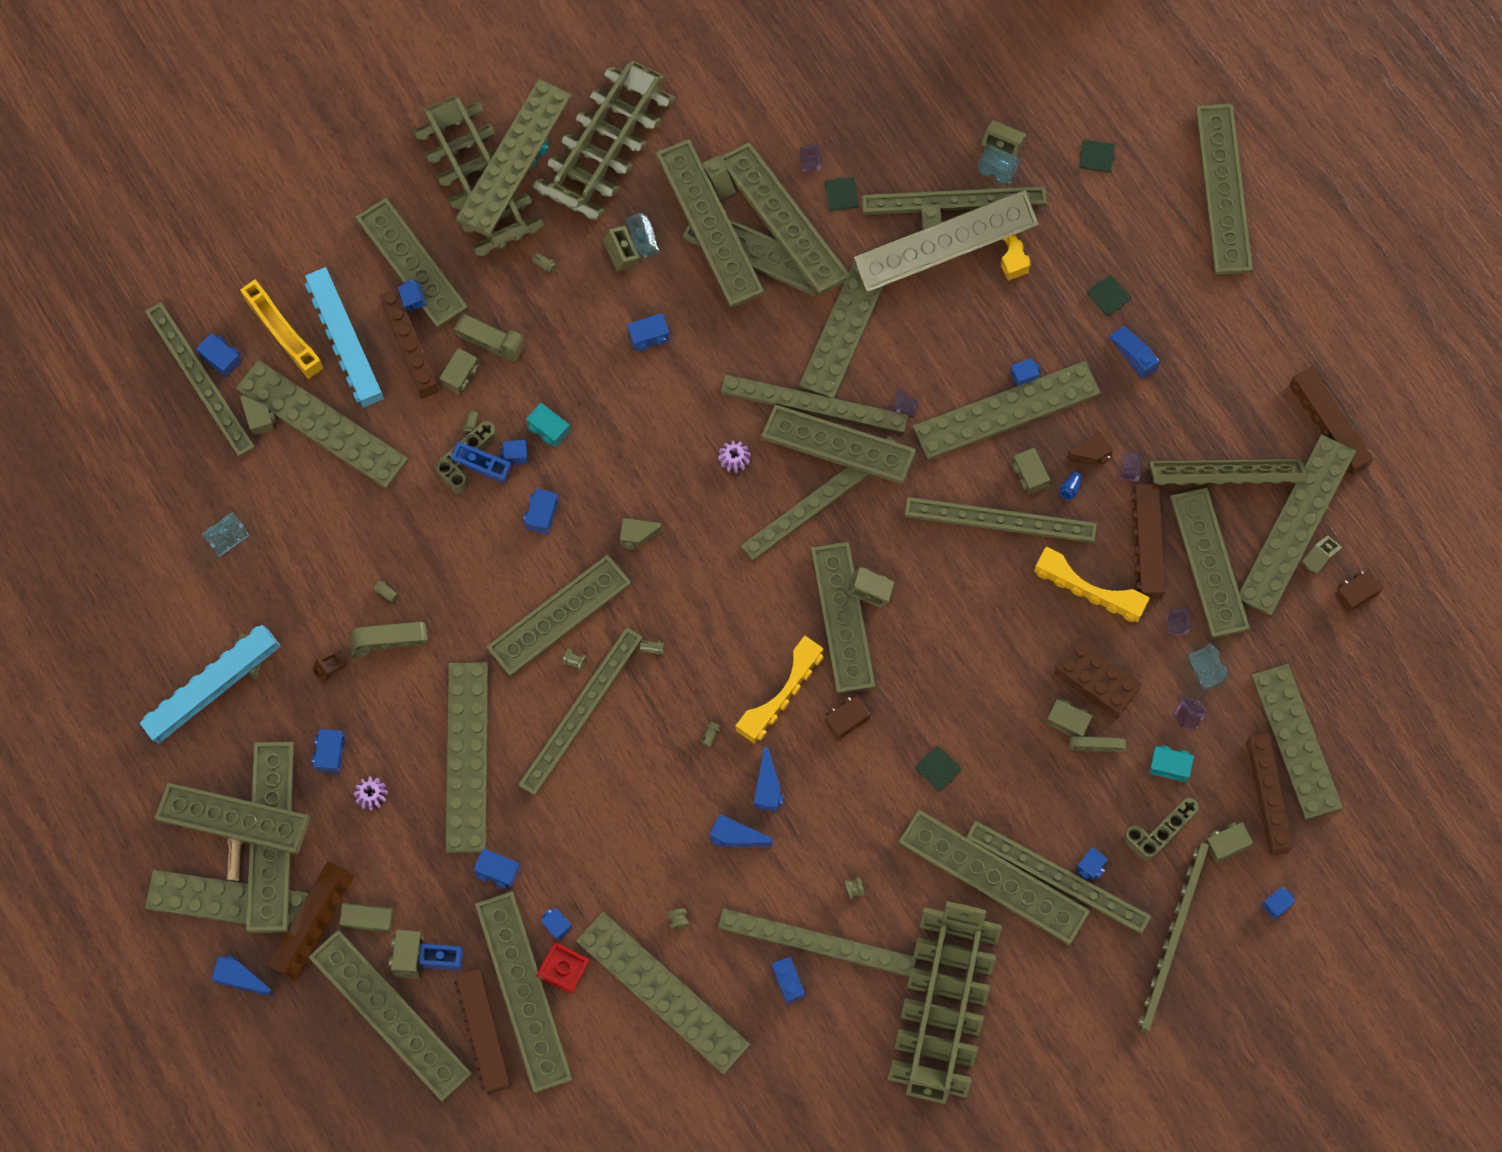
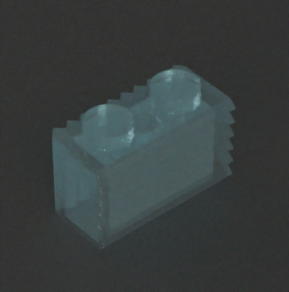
(998, 164)
(642, 235)

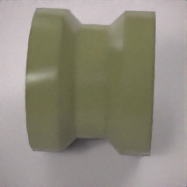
(854, 888)
(678, 919)

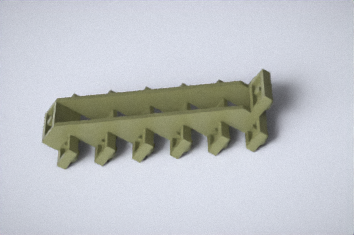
(635, 78)
(453, 112)
(925, 1081)

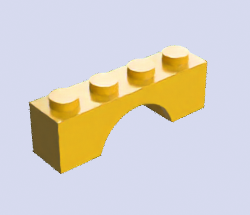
(1014, 261)

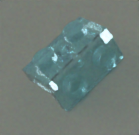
(225, 534)
(1208, 667)

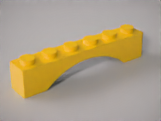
(281, 330)
(1126, 603)
(755, 721)

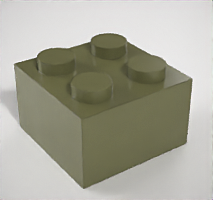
(406, 954)

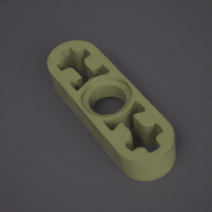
(1097, 744)

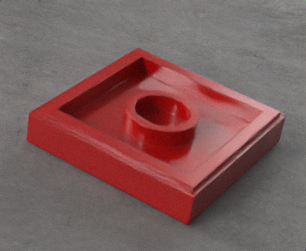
(562, 968)

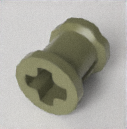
(574, 660)

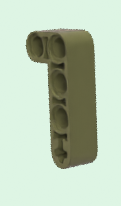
(502, 344)
(455, 468)
(386, 637)
(1165, 827)

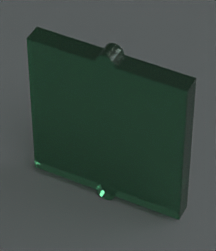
(1097, 156)
(841, 194)
(1109, 295)
(938, 768)

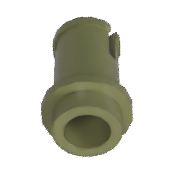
(546, 264)
(470, 422)
(382, 589)
(652, 647)
(710, 734)

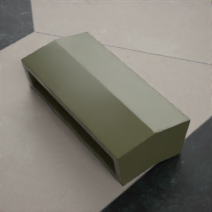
(366, 917)

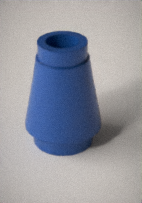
(1070, 487)

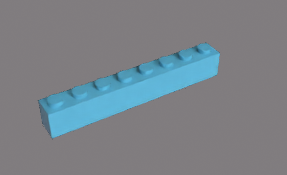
(344, 337)
(209, 684)

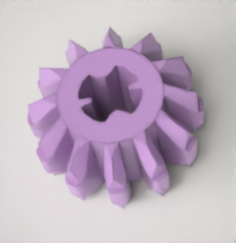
(737, 462)
(364, 799)

